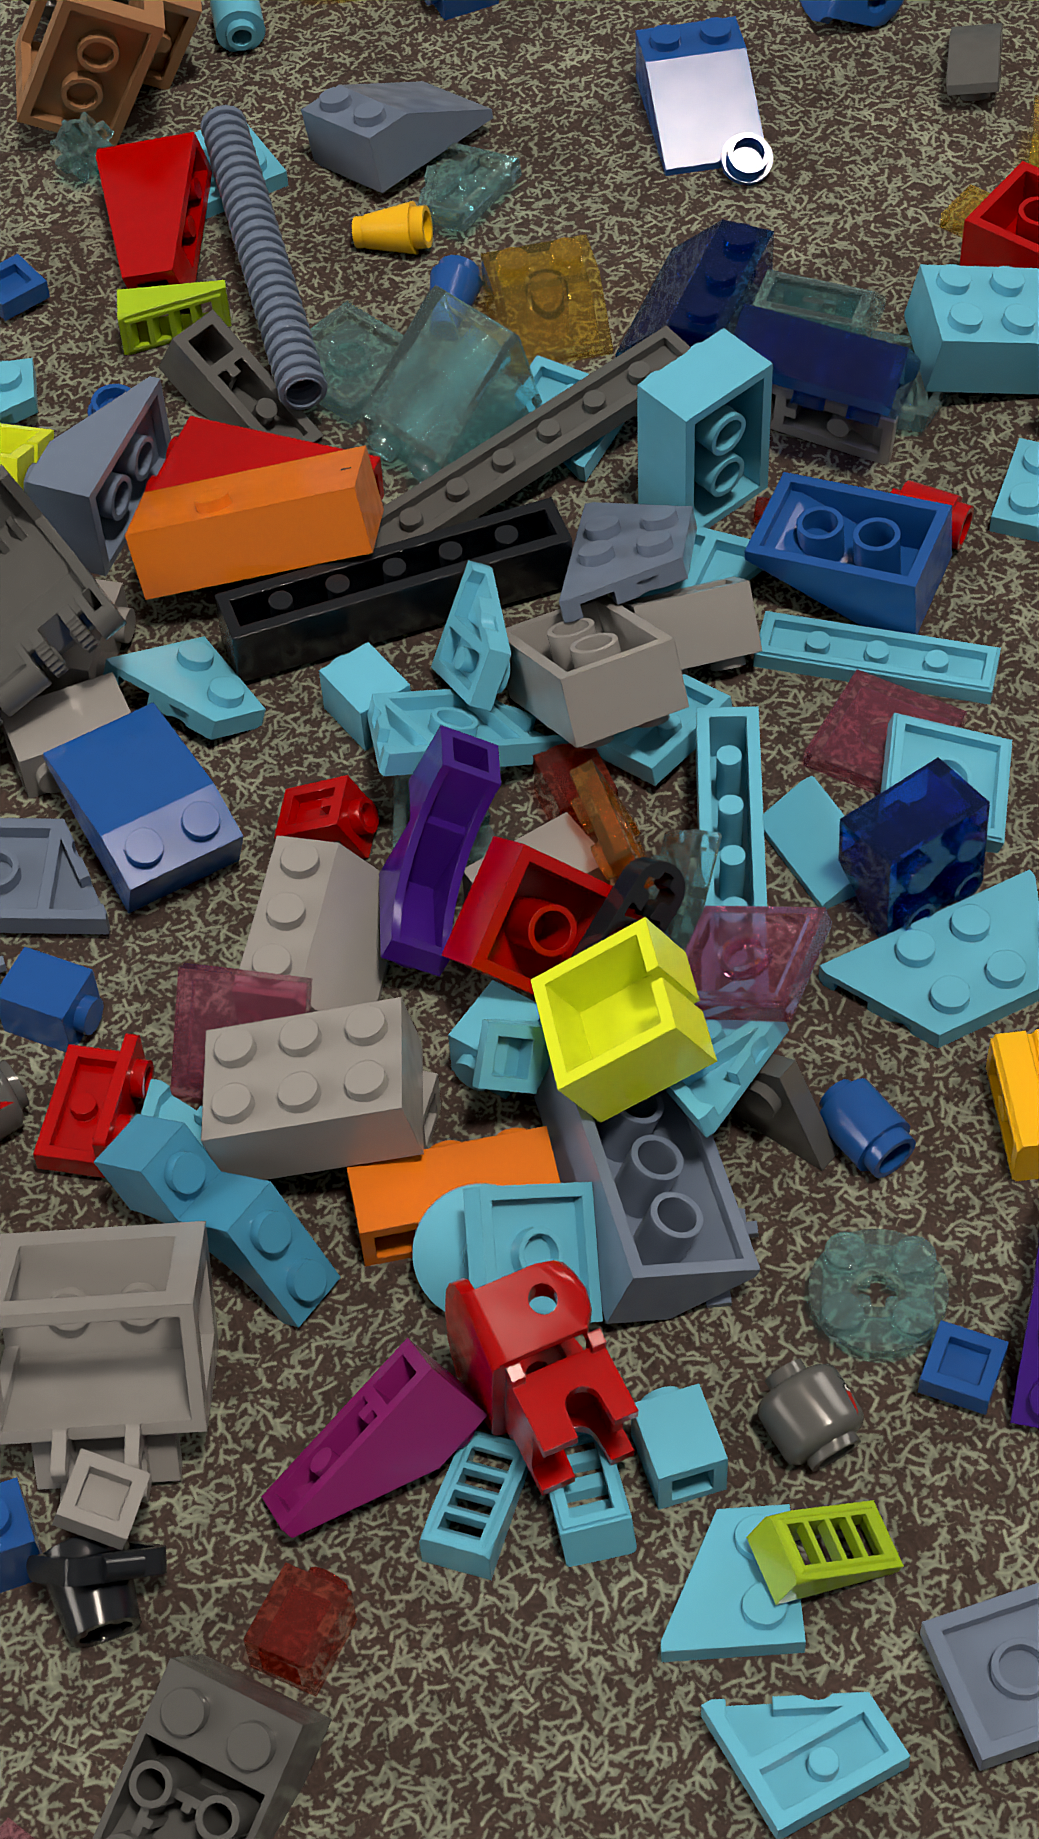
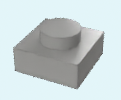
(101, 1499)

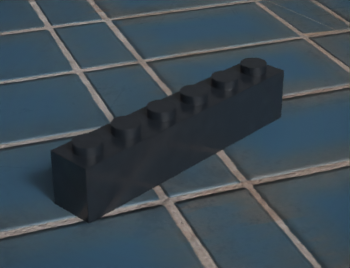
(389, 590)

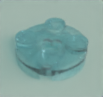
(883, 1258)

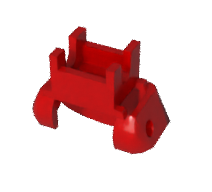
(535, 1372)

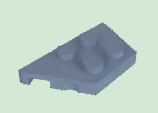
(627, 553)
(45, 881)

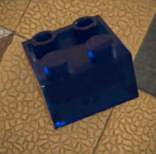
(915, 847)

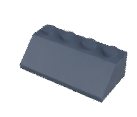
(660, 1204)

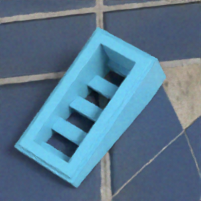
(597, 1528)
(460, 1550)

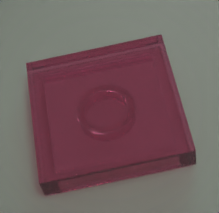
(855, 730)
(755, 959)
(223, 998)

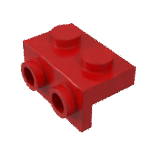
(91, 1105)

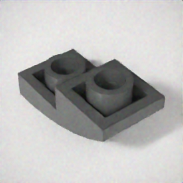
(974, 61)

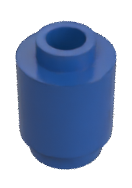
(866, 1127)

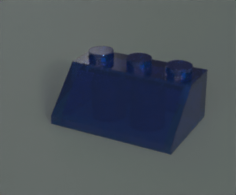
(705, 284)
(831, 365)

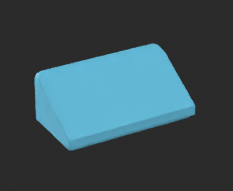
(806, 837)

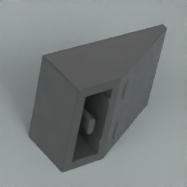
(213, 1758)

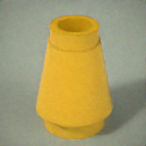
(394, 229)

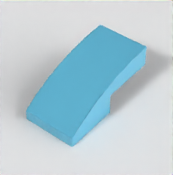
(511, 1056)

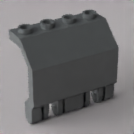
(44, 600)

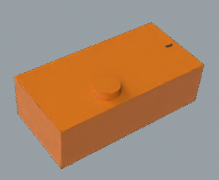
(255, 523)

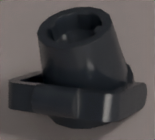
(96, 1585)

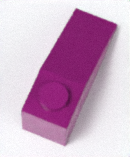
(383, 1438)

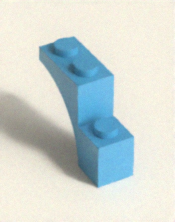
(249, 1226)

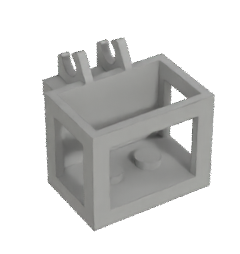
(107, 1345)

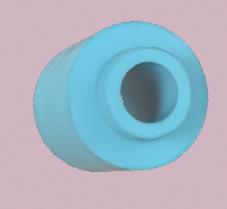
(238, 23)

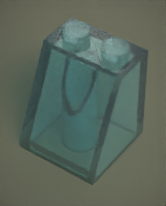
(448, 387)

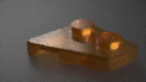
(603, 812)

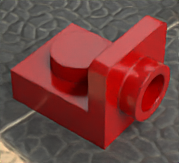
(331, 813)

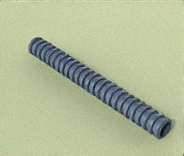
(263, 259)

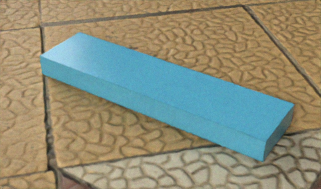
(906, 659)

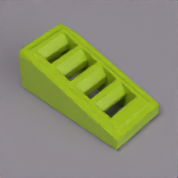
(140, 311)
(784, 1567)

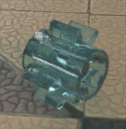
(78, 145)

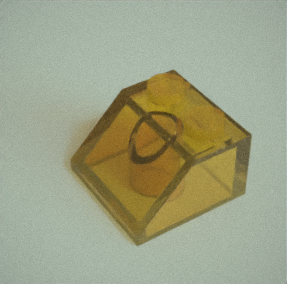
(549, 298)

